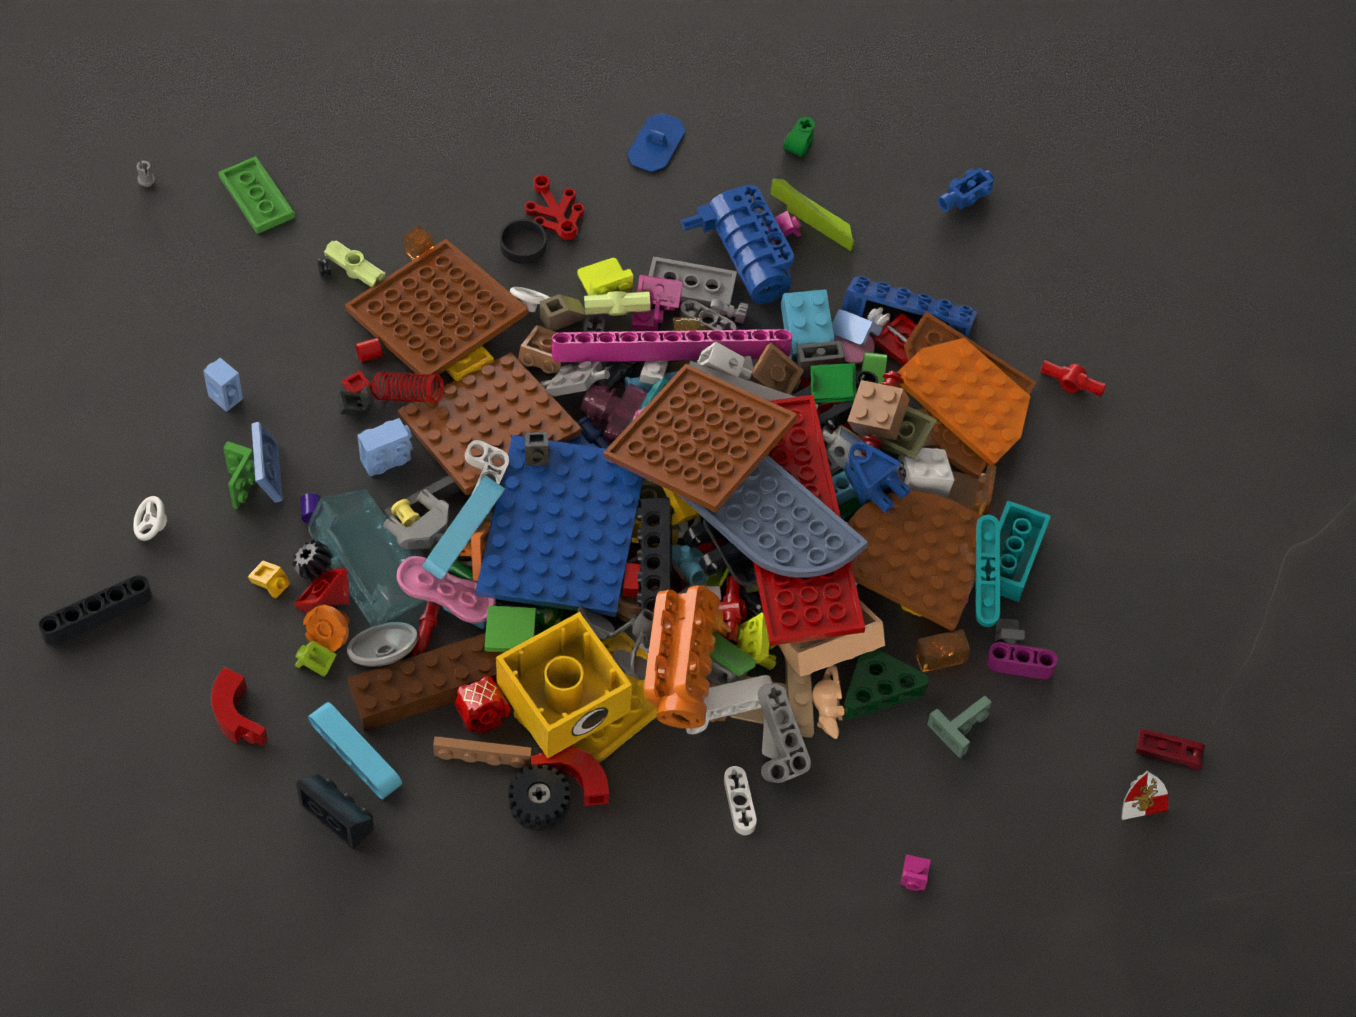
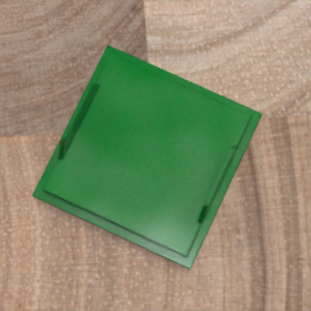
(833, 383)

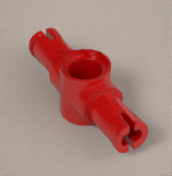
(1073, 378)
(734, 609)

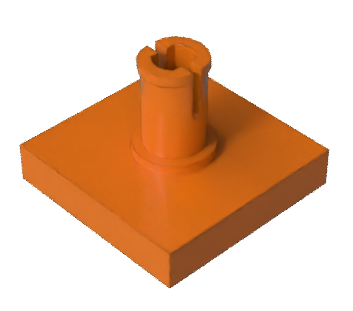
(477, 547)

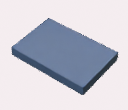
(267, 462)

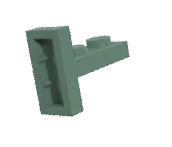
(953, 732)

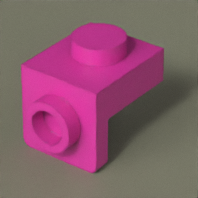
(788, 224)

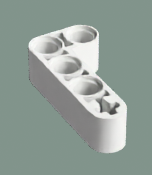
(485, 461)
(732, 699)

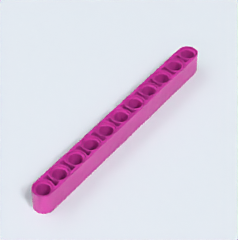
(663, 344)

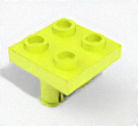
(754, 641)

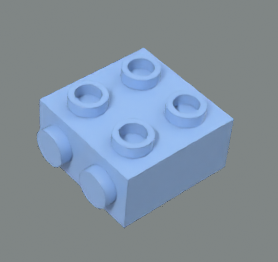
(385, 447)

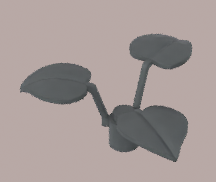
(642, 628)

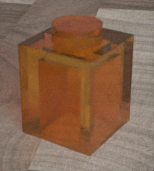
(417, 242)

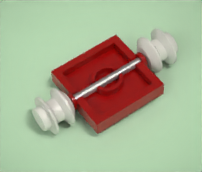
(893, 334)

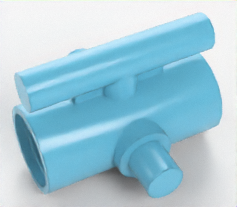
(688, 562)

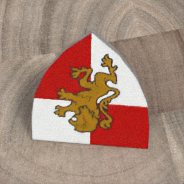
(1145, 797)

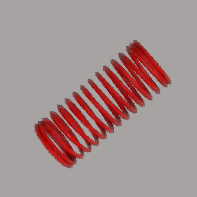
(389, 385)

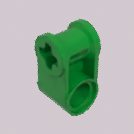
(800, 137)

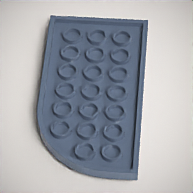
(784, 525)

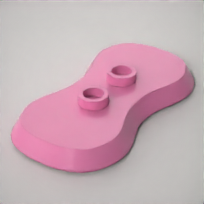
(451, 592)

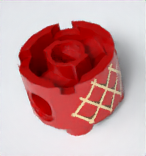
(482, 705)

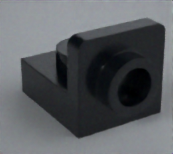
(537, 449)

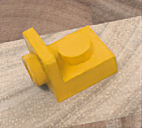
(270, 577)

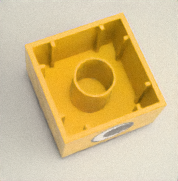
(563, 684)

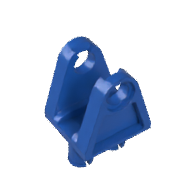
(874, 475)

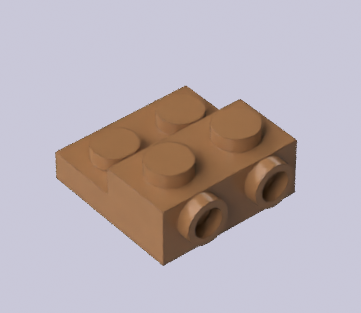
(537, 350)
(776, 371)

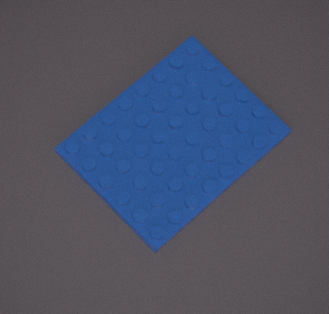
(561, 530)

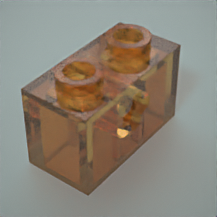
(942, 650)

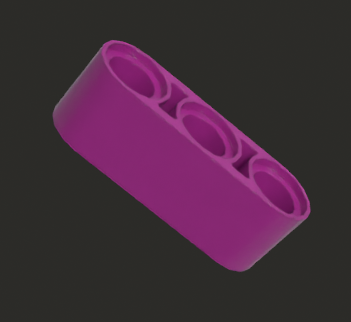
(1032, 656)

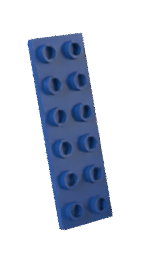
(863, 289)

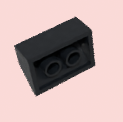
(334, 809)

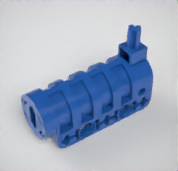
(749, 240)

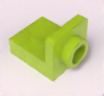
(315, 657)

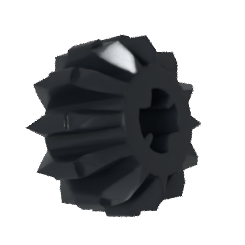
(312, 559)

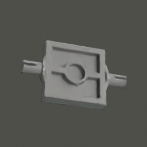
(575, 378)

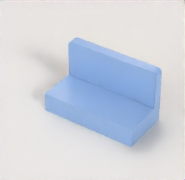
(854, 327)

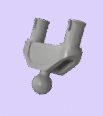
(426, 530)

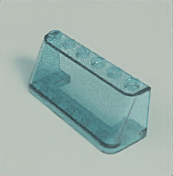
(359, 543)

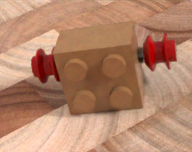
(879, 409)

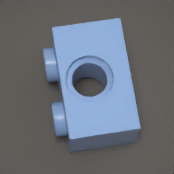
(223, 384)

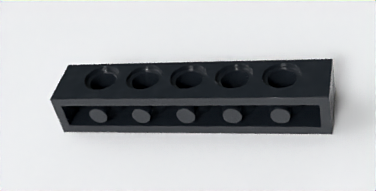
(653, 511)

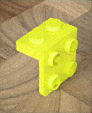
(605, 278)

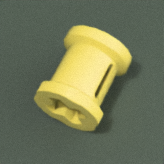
(405, 513)

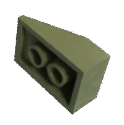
(911, 436)

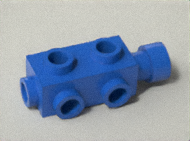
(967, 190)

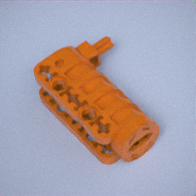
(682, 654)

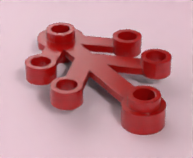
(565, 228)

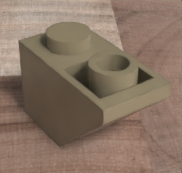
(561, 312)

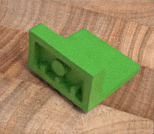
(241, 467)

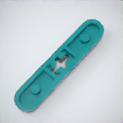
(987, 592)

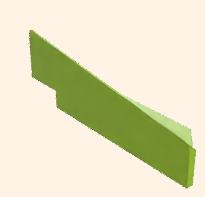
(813, 213)

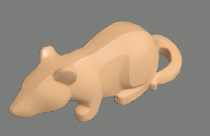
(826, 700)

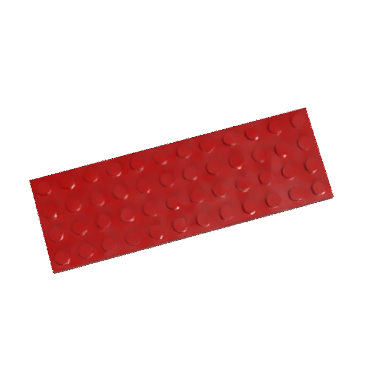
(816, 605)

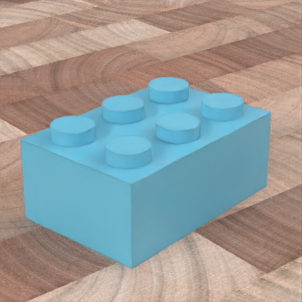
(807, 318)

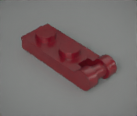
(1170, 748)

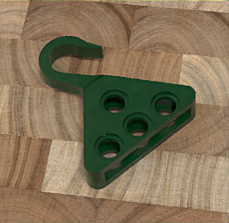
(891, 677)

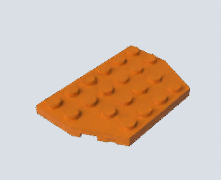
(968, 396)

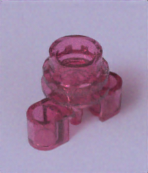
(619, 412)

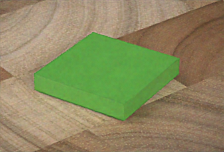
(508, 627)

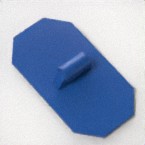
(656, 142)

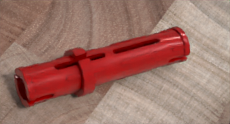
(427, 623)

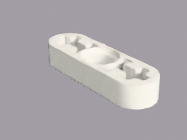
(737, 810)

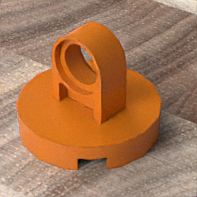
(327, 627)

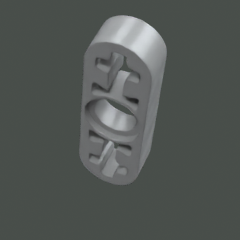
(702, 312)

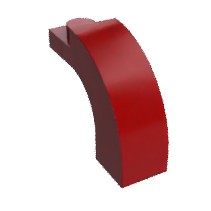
(225, 695)
(582, 768)

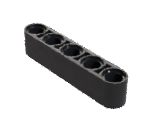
(84, 613)

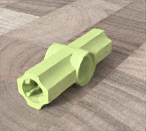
(354, 263)
(617, 303)

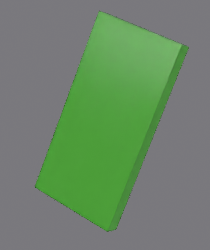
(256, 195)

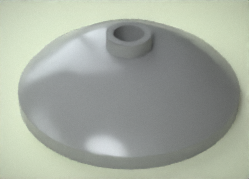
(382, 644)

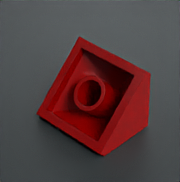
(328, 590)

